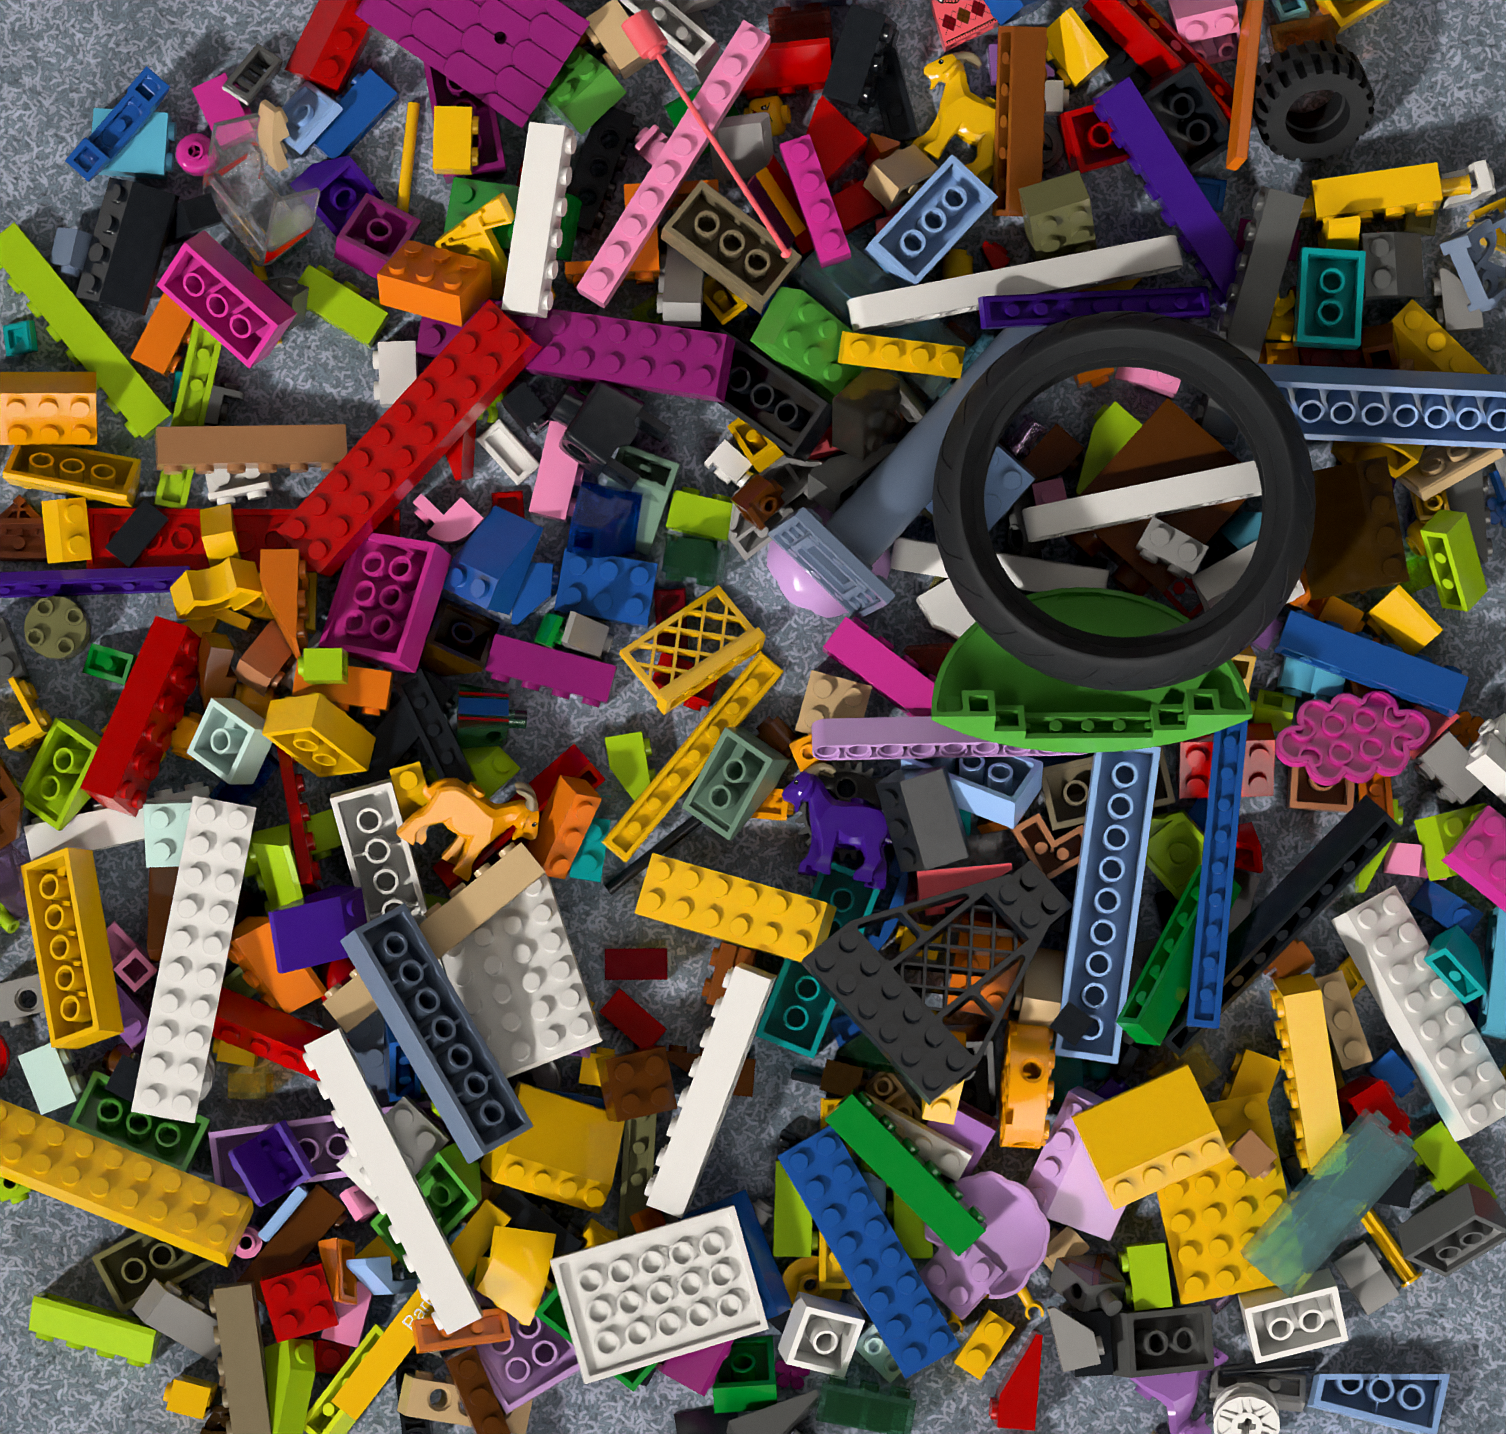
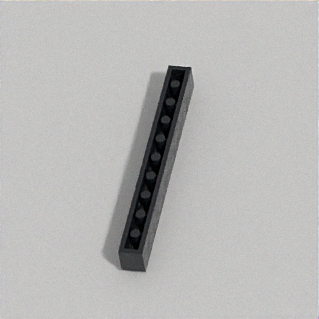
(1294, 906)

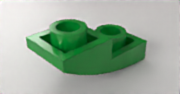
(550, 631)

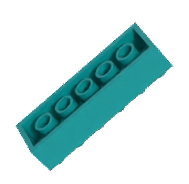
(798, 1003)

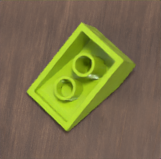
(58, 772)

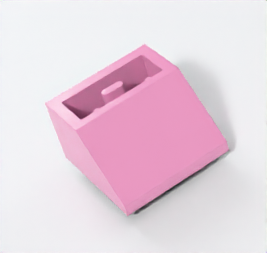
(1207, 27)

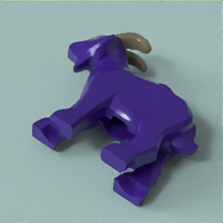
(840, 825)

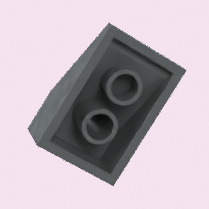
(1162, 1341)

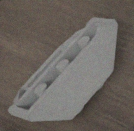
(793, 478)

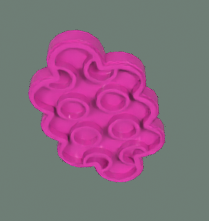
(1352, 737)

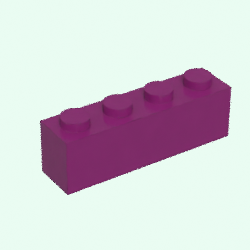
(550, 669)

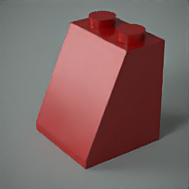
(834, 140)

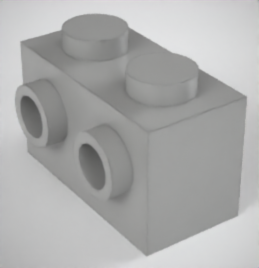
(1171, 548)

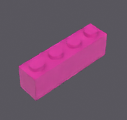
(815, 201)

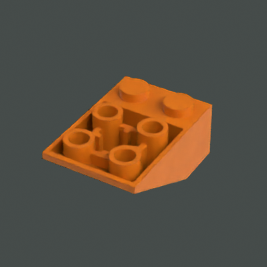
(284, 588)

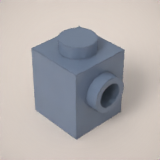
(70, 250)

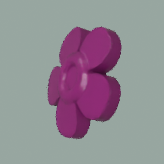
(790, 1374)

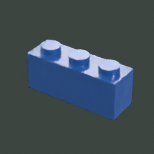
(362, 109)
(398, 1072)

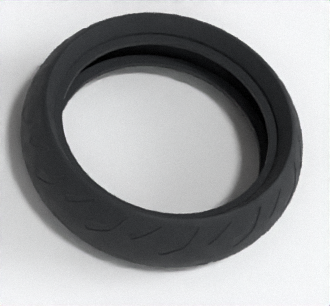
(1157, 345)

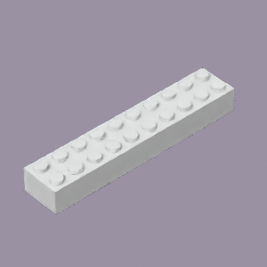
(193, 959)

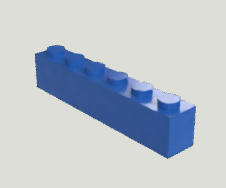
(1371, 663)

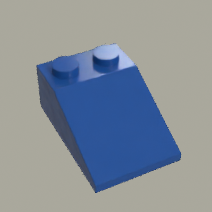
(494, 561)

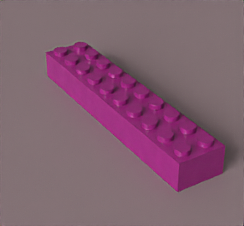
(614, 351)

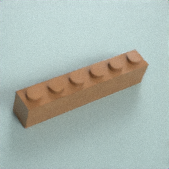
(249, 448)

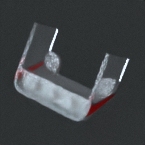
(245, 199)

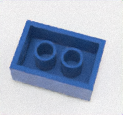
(607, 588)

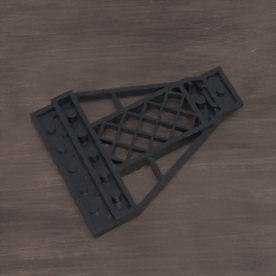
(888, 1007)

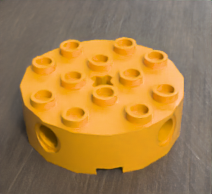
(1025, 1086)

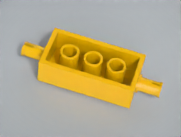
(1382, 194)

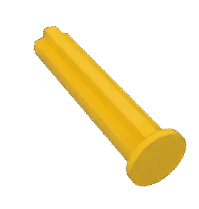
(1390, 1248)

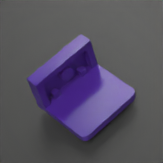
(271, 1163)

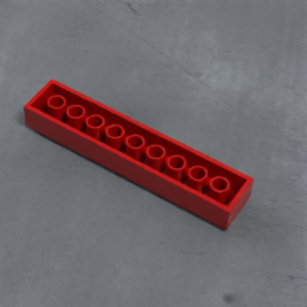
(409, 438)

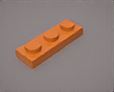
(489, 1329)

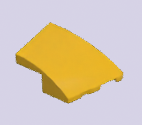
(516, 1270)

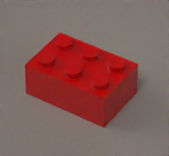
(1195, 756)

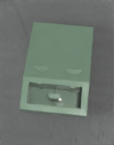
(656, 484)

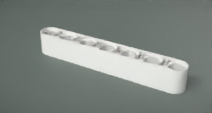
(1024, 572)

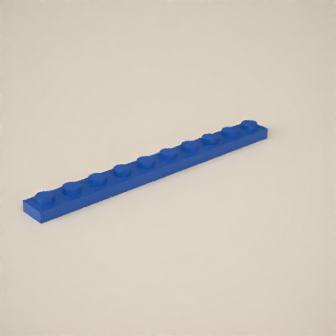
(1216, 877)

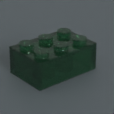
(865, 1405)

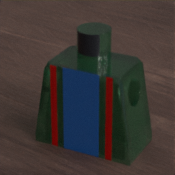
(485, 717)

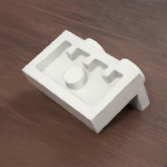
(226, 487)

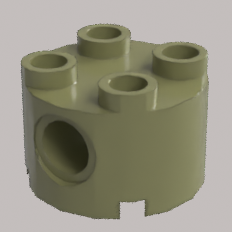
(57, 628)

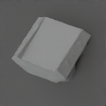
(746, 143)

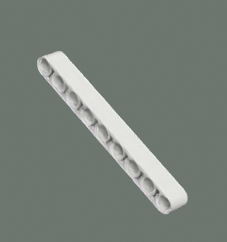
(1142, 501)

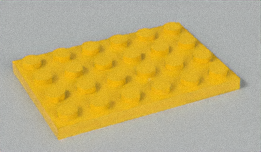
(1221, 1209)

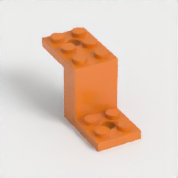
(647, 264)

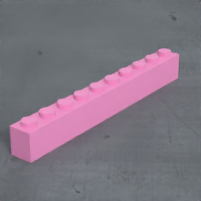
(673, 165)

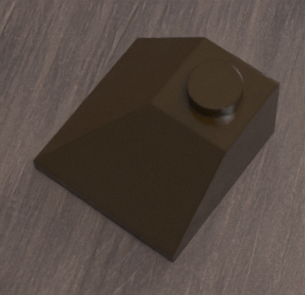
(457, 640)

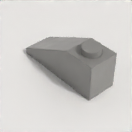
(586, 636)

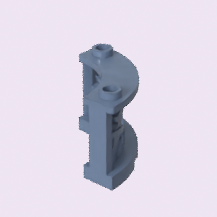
(1465, 249)

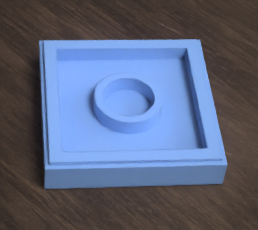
(308, 116)
(284, 1212)

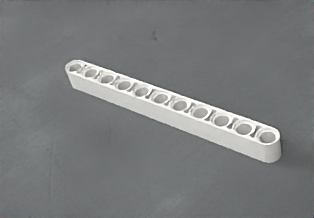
(1045, 276)

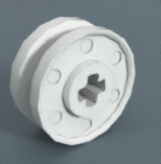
(1248, 1402)

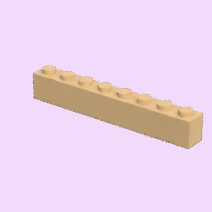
(448, 924)

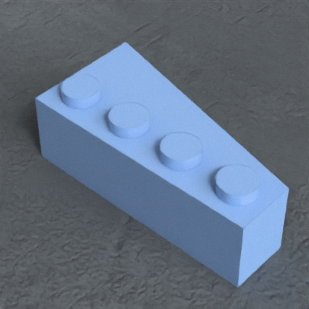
(1391, 1400)

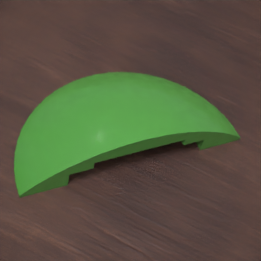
(1012, 704)

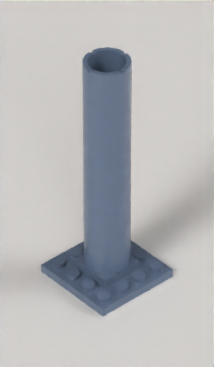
(885, 503)

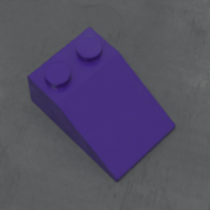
(312, 927)

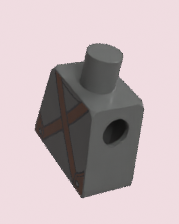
(1089, 1282)

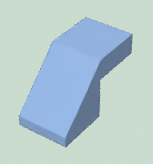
(377, 1276)

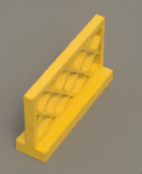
(706, 671)

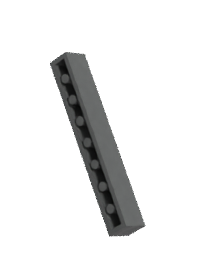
(1254, 290)

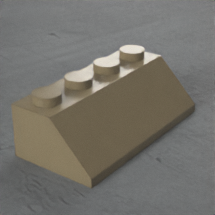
(1067, 788)

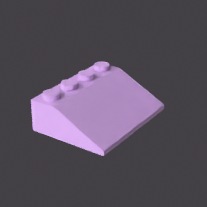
(1065, 1178)
(528, 1362)

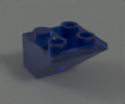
(604, 521)

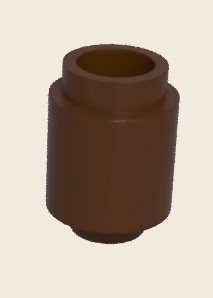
(777, 735)

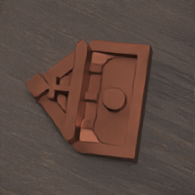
(22, 533)

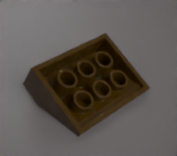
(1355, 531)

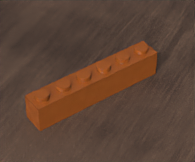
(1018, 114)

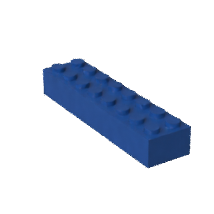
(868, 1251)

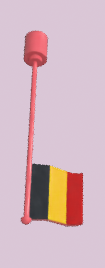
(767, 190)

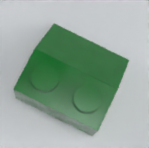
(746, 1376)

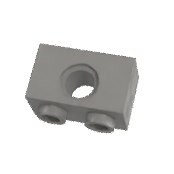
(11, 1001)

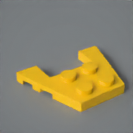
(476, 239)

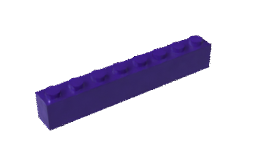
(1169, 184)

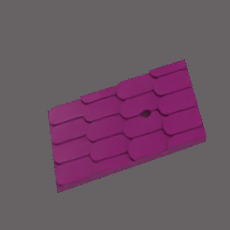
(460, 44)

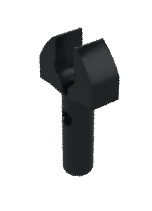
(810, 1078)

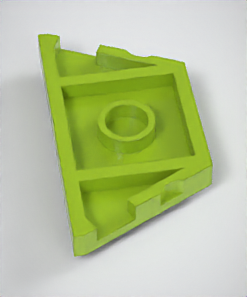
(1174, 850)

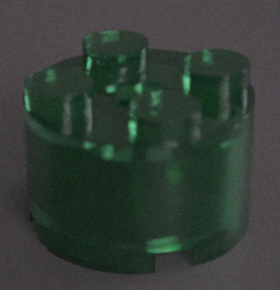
(694, 559)

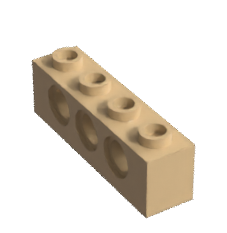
(416, 1403)

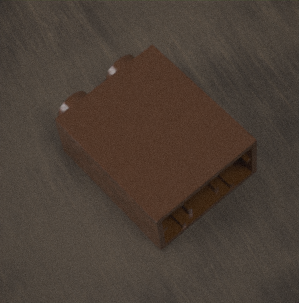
(1161, 449)

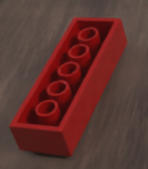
(144, 718)

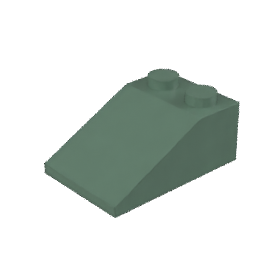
(734, 781)

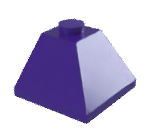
(341, 190)

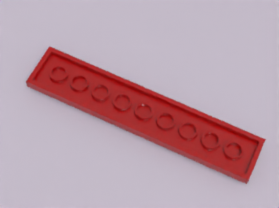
(182, 542)

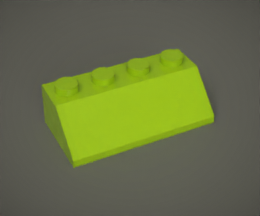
(278, 866)
(93, 1327)

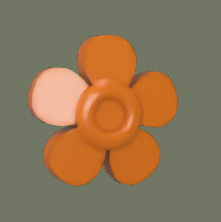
(1467, 728)

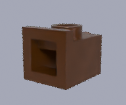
(758, 500)

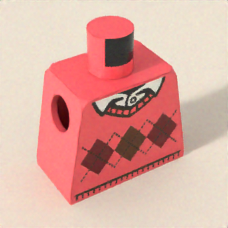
(961, 21)

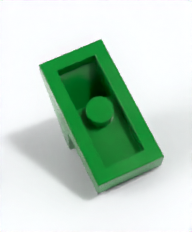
(109, 664)

